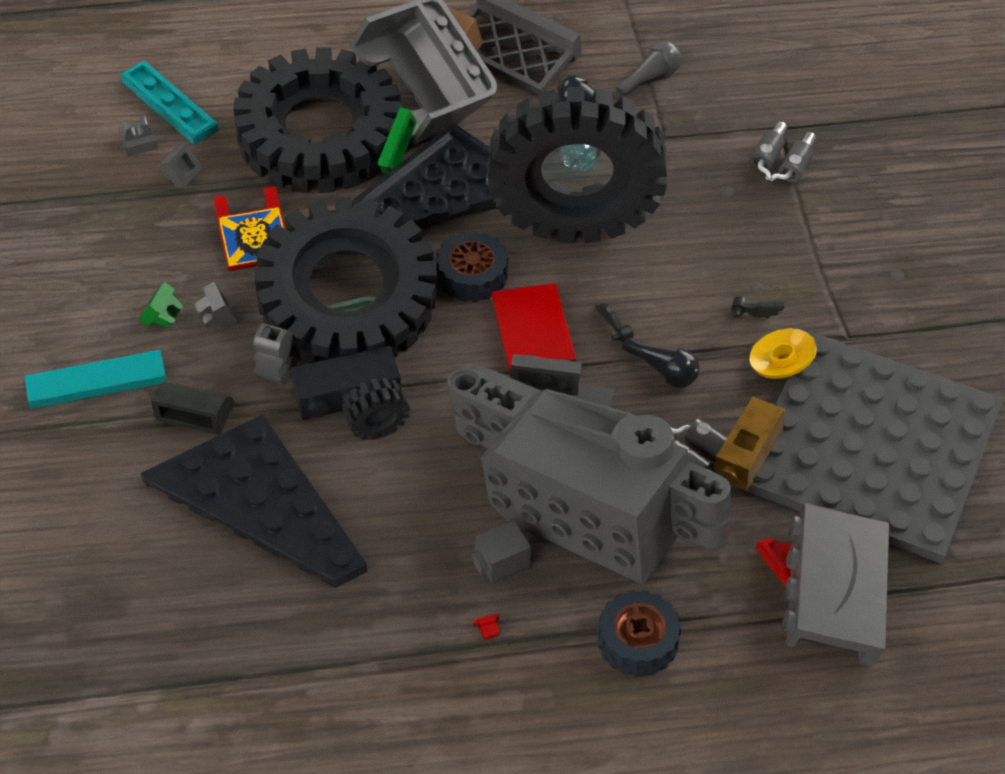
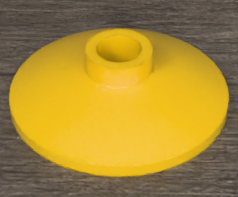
(783, 353)

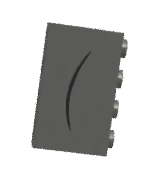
(837, 581)

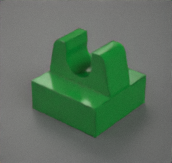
(158, 305)

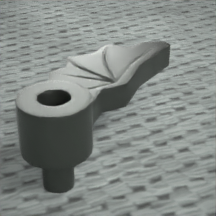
(761, 309)
(612, 319)

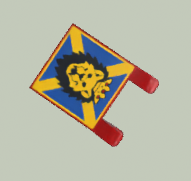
(247, 231)

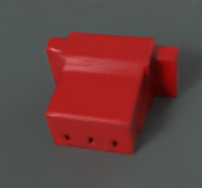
(488, 626)

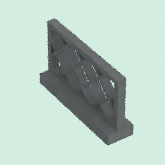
(526, 26)

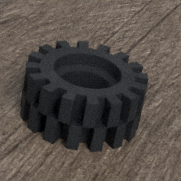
(376, 408)

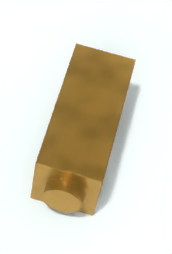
(749, 443)

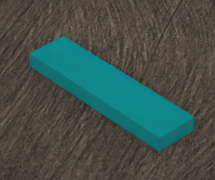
(169, 102)
(95, 379)

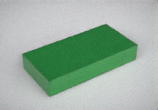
(397, 140)

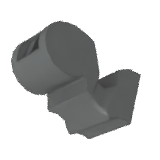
(272, 354)

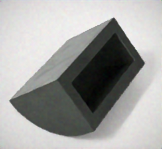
(191, 407)

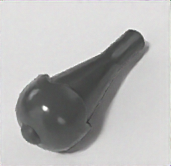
(662, 60)

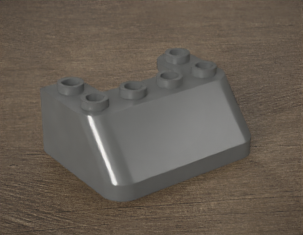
(432, 61)

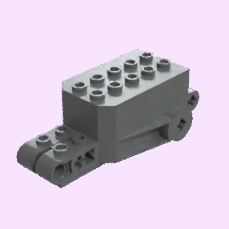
(588, 473)

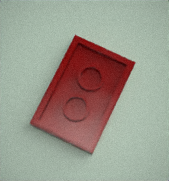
(532, 323)

